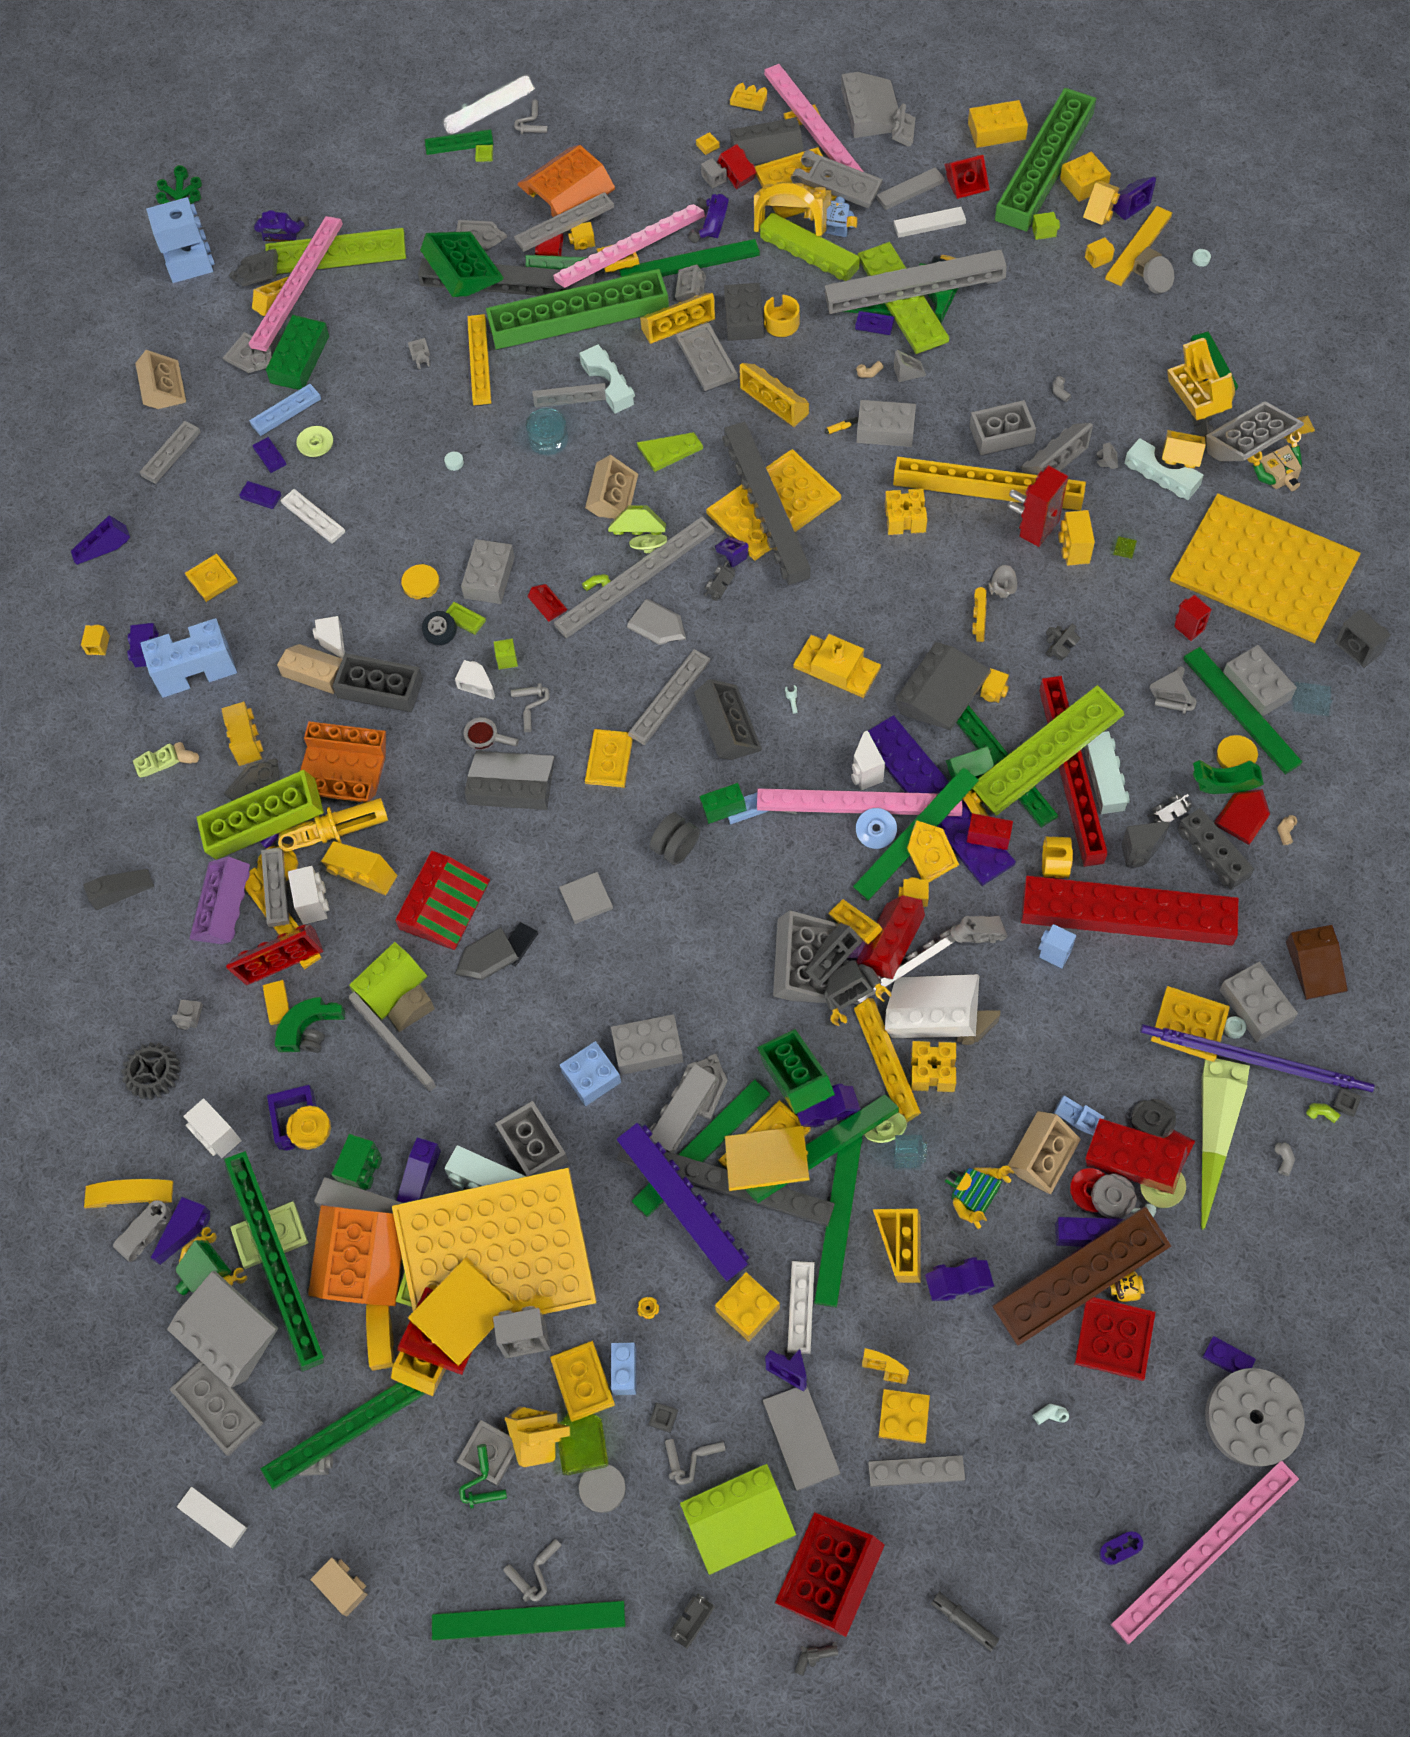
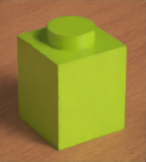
(1045, 225)
(505, 654)

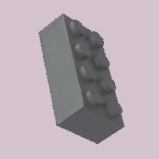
(378, 682)

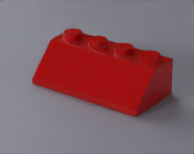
(899, 924)

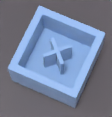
(590, 1073)

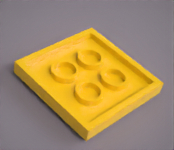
(1192, 1016)

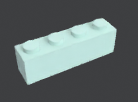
(1106, 775)

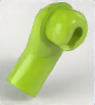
(594, 580)

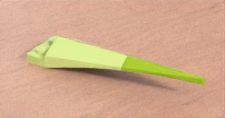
(1222, 1098)

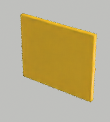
(766, 1158)
(460, 1312)

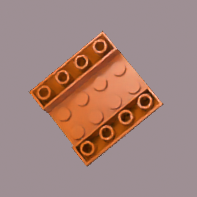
(568, 180)
(344, 760)
(356, 1257)

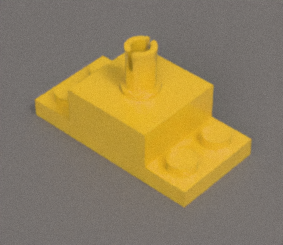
(838, 664)

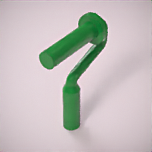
(482, 1497)

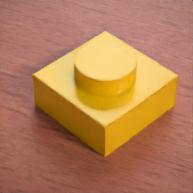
(707, 143)

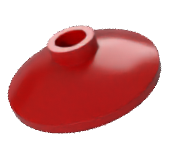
(1080, 1182)

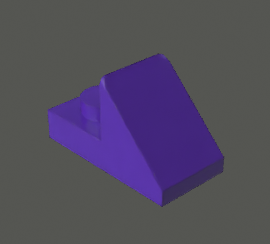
(733, 549)
(790, 1371)

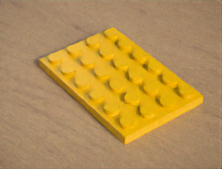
(802, 494)

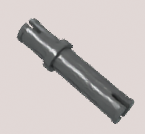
(965, 1621)

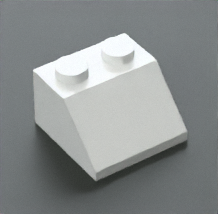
(868, 764)

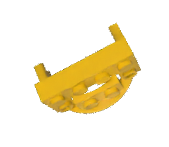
(793, 196)
(1206, 397)

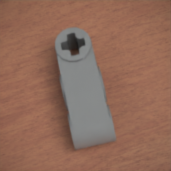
(979, 929)
(143, 1230)

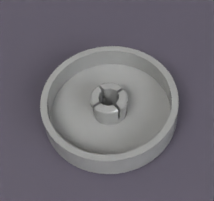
(1277, 1408)

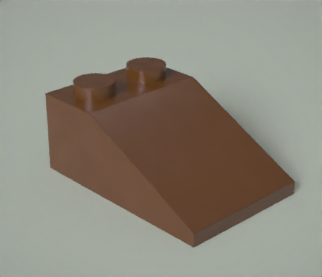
(1317, 961)

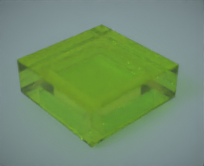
(1125, 547)

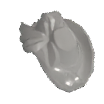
(1003, 582)

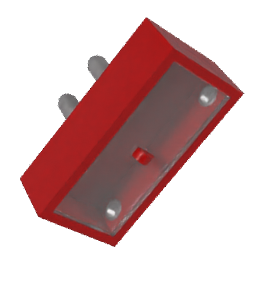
(1041, 505)

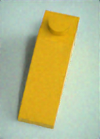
(265, 296)

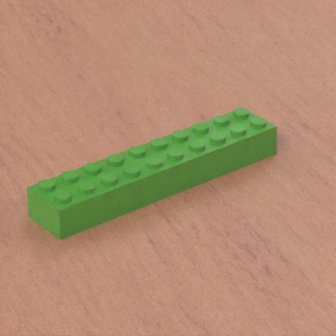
(1045, 159)
(577, 309)

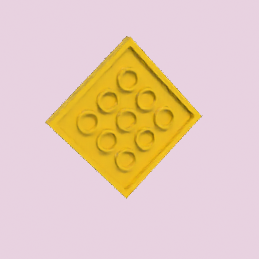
(781, 171)

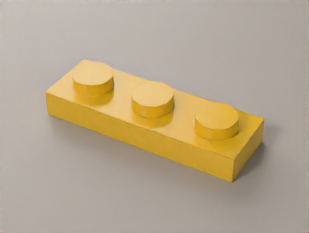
(858, 921)

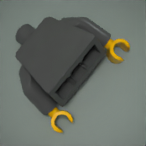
(849, 985)

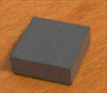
(1347, 1102)
(663, 1417)

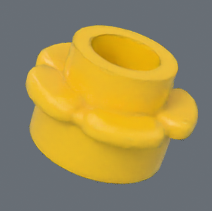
(643, 1303)

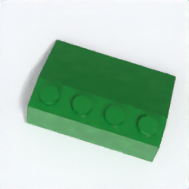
(460, 262)

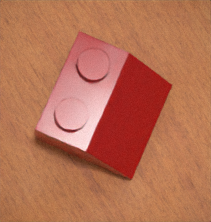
(967, 176)

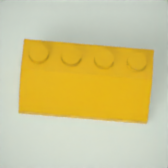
(678, 317)
(773, 394)

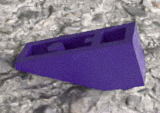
(103, 539)
(418, 1170)
(183, 1226)

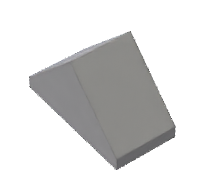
(907, 367)
(1171, 688)

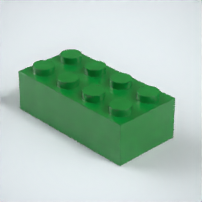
(297, 352)
(795, 1071)

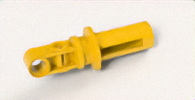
(326, 827)

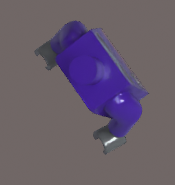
(714, 217)
(279, 226)

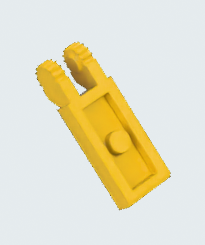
(980, 614)

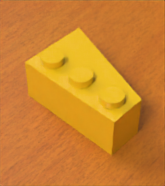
(242, 733)
(359, 866)
(902, 1241)

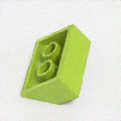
(387, 980)

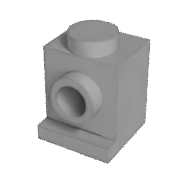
(713, 173)

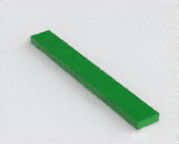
(702, 258)
(1243, 710)
(982, 737)
(898, 852)
(710, 1138)
(838, 1138)
(837, 1230)
(339, 1434)
(528, 1620)

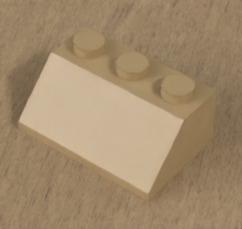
(159, 380)
(611, 488)
(310, 667)
(1044, 1151)

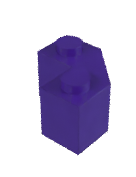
(838, 1106)
(969, 1278)

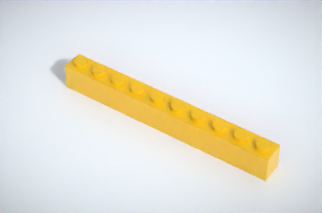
(974, 481)

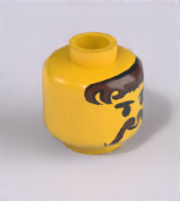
(1128, 1288)

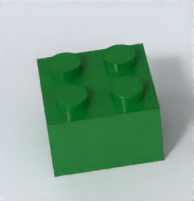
(357, 1163)

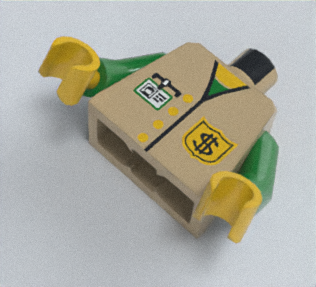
(1280, 466)

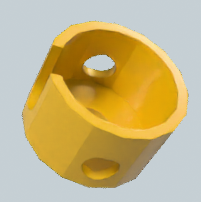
(784, 319)
(1057, 857)

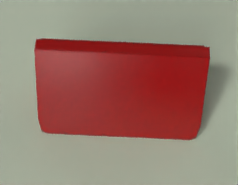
(546, 602)

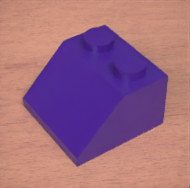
(1135, 197)

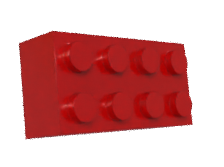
(1136, 1156)

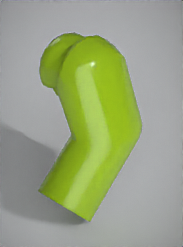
(1322, 1109)

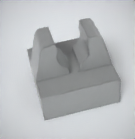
(1109, 456)

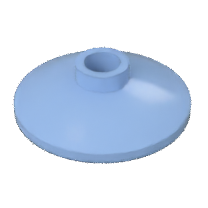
(879, 838)

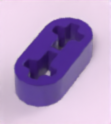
(1124, 1553)

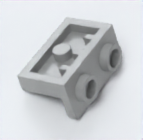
(903, 126)
(690, 283)

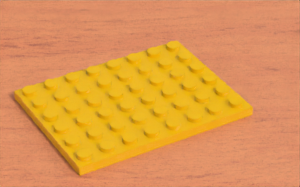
(1265, 567)
(512, 1232)

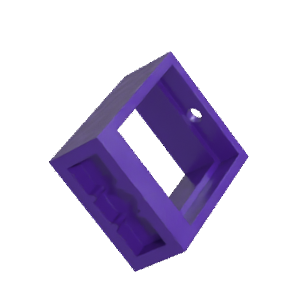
(284, 1099)

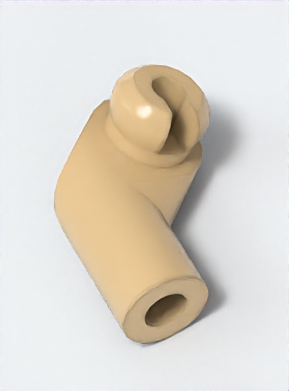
(864, 372)
(185, 756)
(1285, 828)

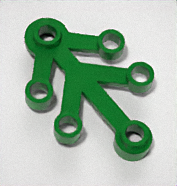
(180, 174)

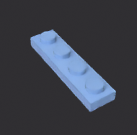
(285, 409)

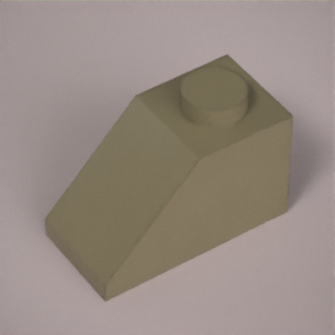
(411, 1008)
(985, 1022)

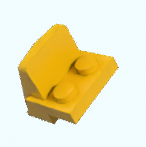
(535, 1435)

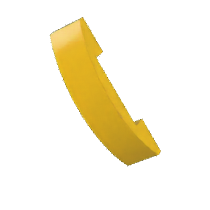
(128, 1192)

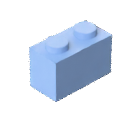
(1056, 945)
(623, 1368)

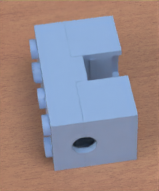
(181, 239)
(173, 662)

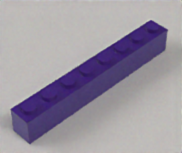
(683, 1201)

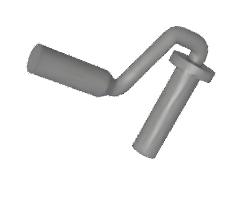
(530, 128)
(531, 691)
(1176, 705)
(677, 1473)
(529, 1593)

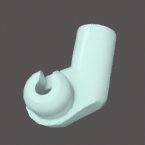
(1051, 1412)

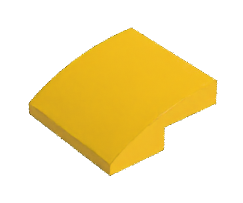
(893, 1369)

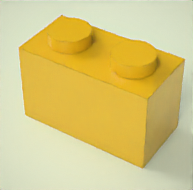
(1101, 202)

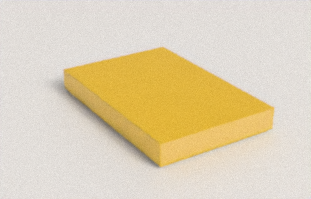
(609, 758)
(582, 1381)

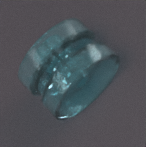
(547, 431)

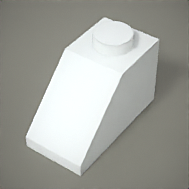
(330, 635)
(474, 679)

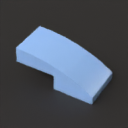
(1077, 1116)

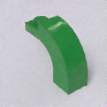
(1227, 780)
(300, 1017)

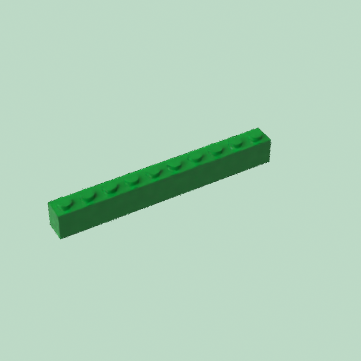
(274, 1261)

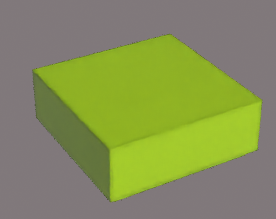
(484, 153)

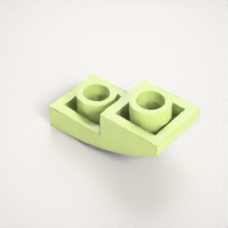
(153, 762)

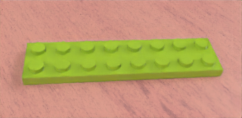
(345, 249)
(911, 314)
(1047, 750)

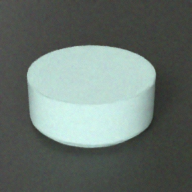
(1201, 257)
(454, 461)
(1235, 1027)

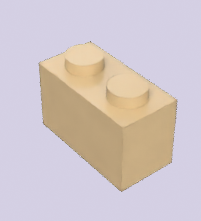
(339, 1586)

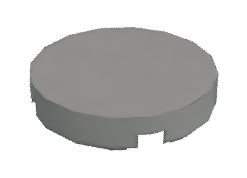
(1158, 274)
(1113, 1196)
(602, 1489)

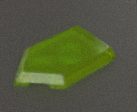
(585, 1446)

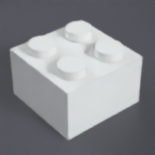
(308, 894)
(211, 1129)

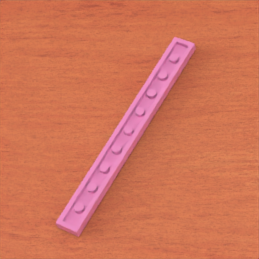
(809, 117)
(628, 246)
(295, 284)
(845, 801)
(1204, 1552)

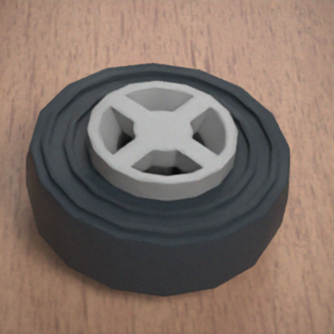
(436, 621)

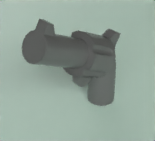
(814, 1655)

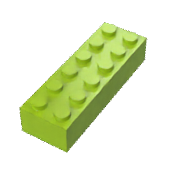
(259, 814)

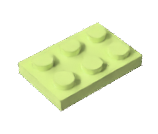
(288, 1228)

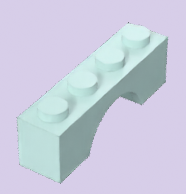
(597, 363)
(1181, 481)

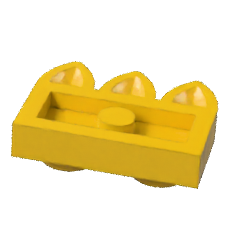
(749, 98)

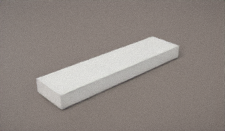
(929, 222)
(313, 516)
(801, 1307)

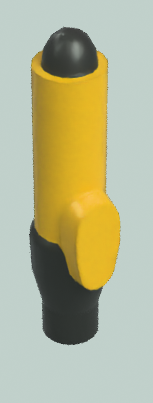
(841, 425)

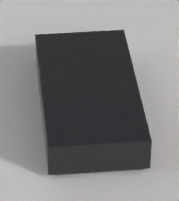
(521, 940)

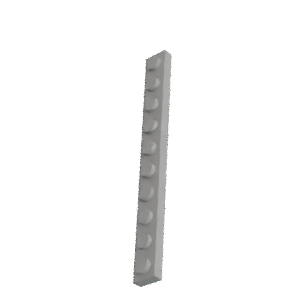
(634, 577)

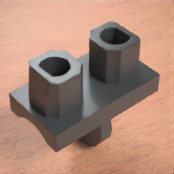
(1068, 636)

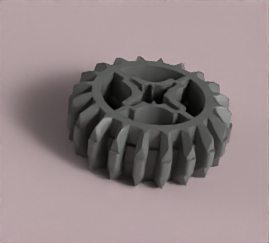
(135, 1082)

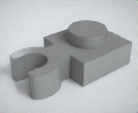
(419, 352)

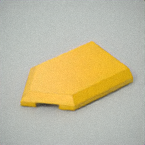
(931, 851)

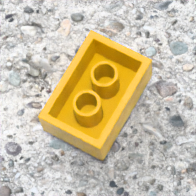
(997, 123)

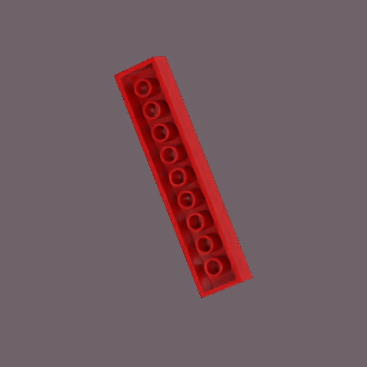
(1130, 910)

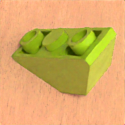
(637, 520)

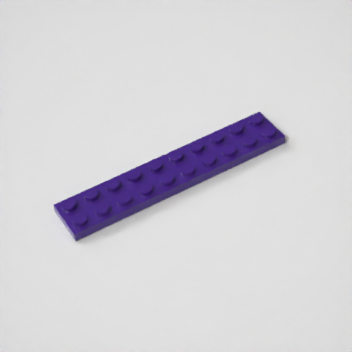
(918, 774)

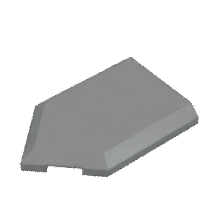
(484, 231)
(246, 358)
(657, 623)
(714, 1068)

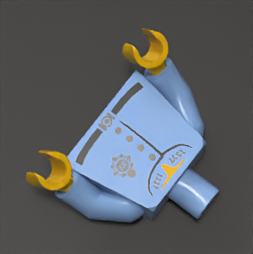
(838, 217)

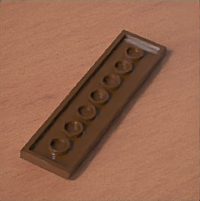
(1081, 1275)

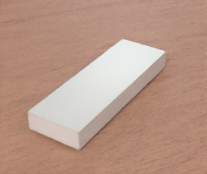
(212, 1517)

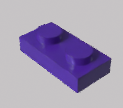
(874, 323)
(269, 455)
(260, 495)
(1227, 1356)

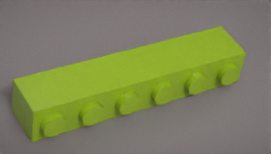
(809, 247)

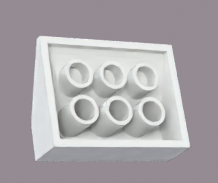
(933, 1006)

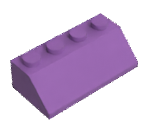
(220, 901)

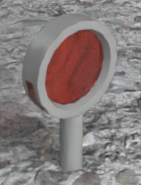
(482, 733)

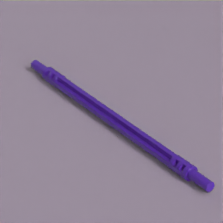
(1257, 1058)

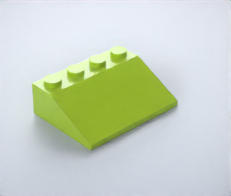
(738, 1519)

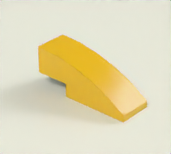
(379, 1337)

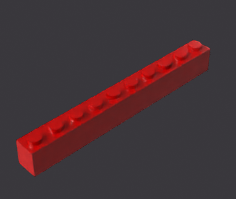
(1075, 782)

